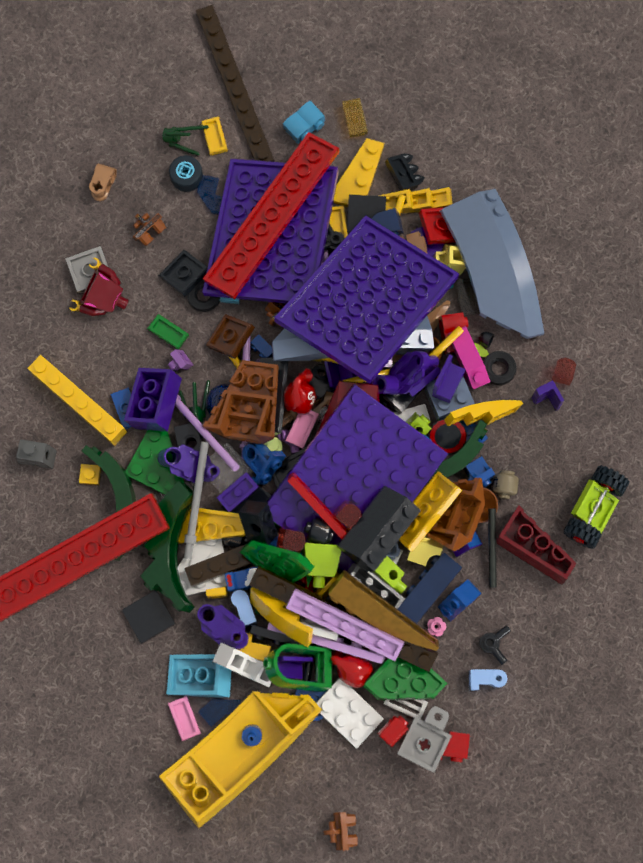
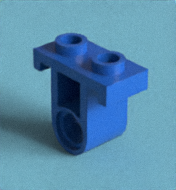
(262, 461)
(459, 600)

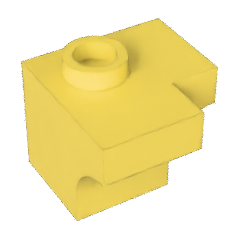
(451, 257)
(425, 550)

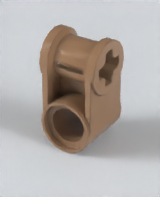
(102, 181)

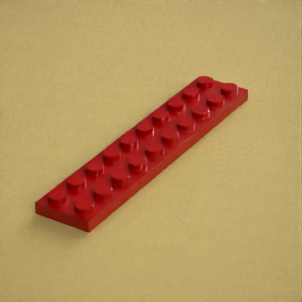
(271, 215)
(80, 555)

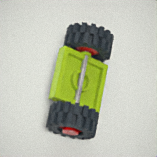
(595, 506)

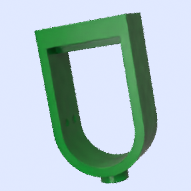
(323, 668)

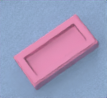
(301, 429)
(184, 718)

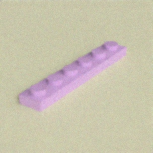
(345, 624)
(352, 649)

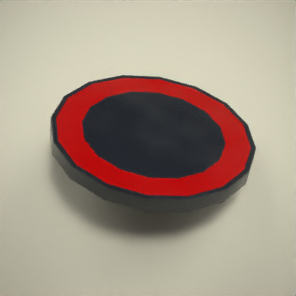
(450, 437)

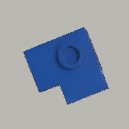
(481, 470)

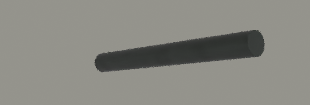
(492, 547)

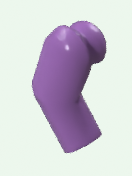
(283, 436)

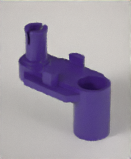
(405, 373)
(185, 463)
(223, 626)

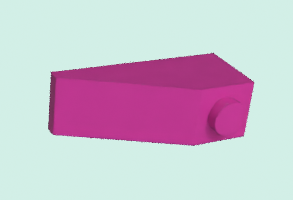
(469, 359)

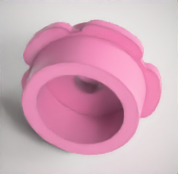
(441, 626)

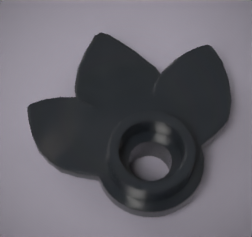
(320, 383)

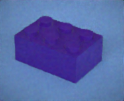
(153, 399)

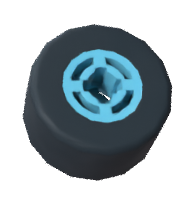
(189, 179)

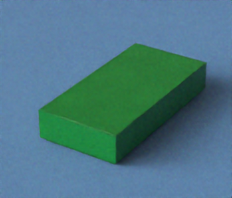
(168, 332)

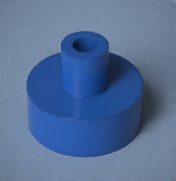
(252, 735)

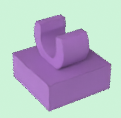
(180, 360)

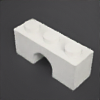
(241, 664)

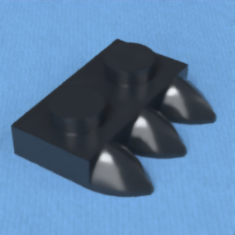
(403, 172)

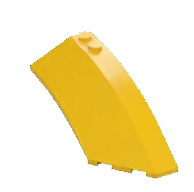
(225, 765)

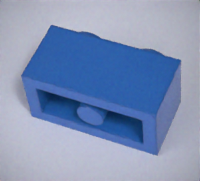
(262, 347)

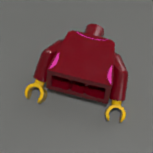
(101, 292)

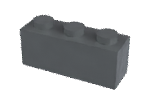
(377, 585)

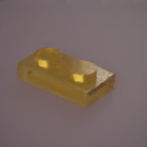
(354, 117)

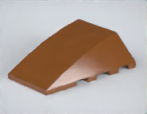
(247, 405)
(461, 518)

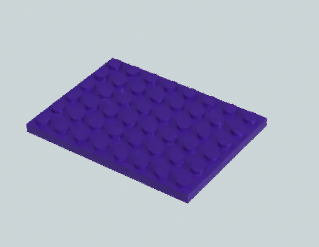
(298, 248)
(366, 298)
(352, 461)

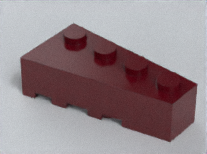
(535, 547)

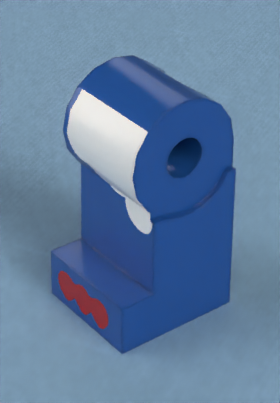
(239, 580)

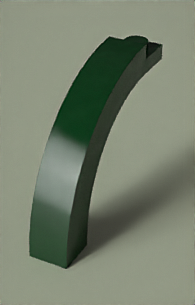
(465, 455)
(117, 475)

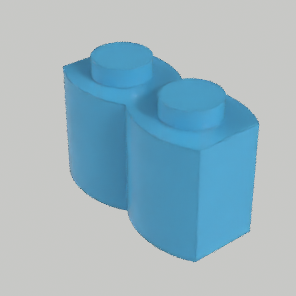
(305, 120)

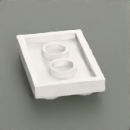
(348, 713)

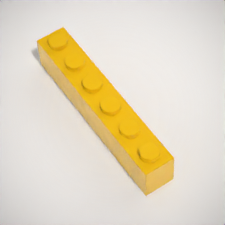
(77, 400)

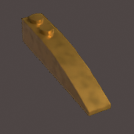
(376, 611)

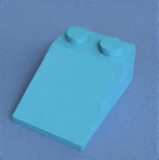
(198, 676)

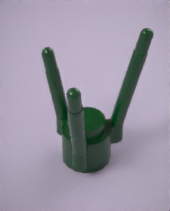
(173, 135)
(197, 411)

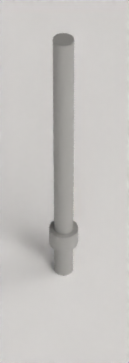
(190, 538)

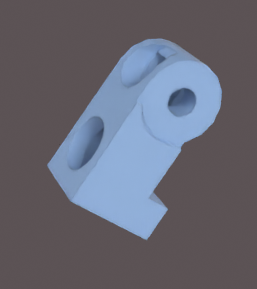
(242, 603)
(495, 678)

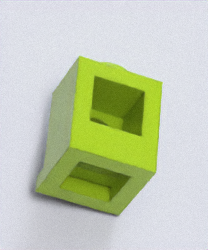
(419, 421)

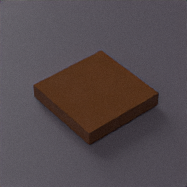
(230, 336)

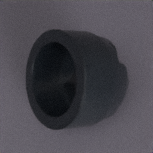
(486, 339)

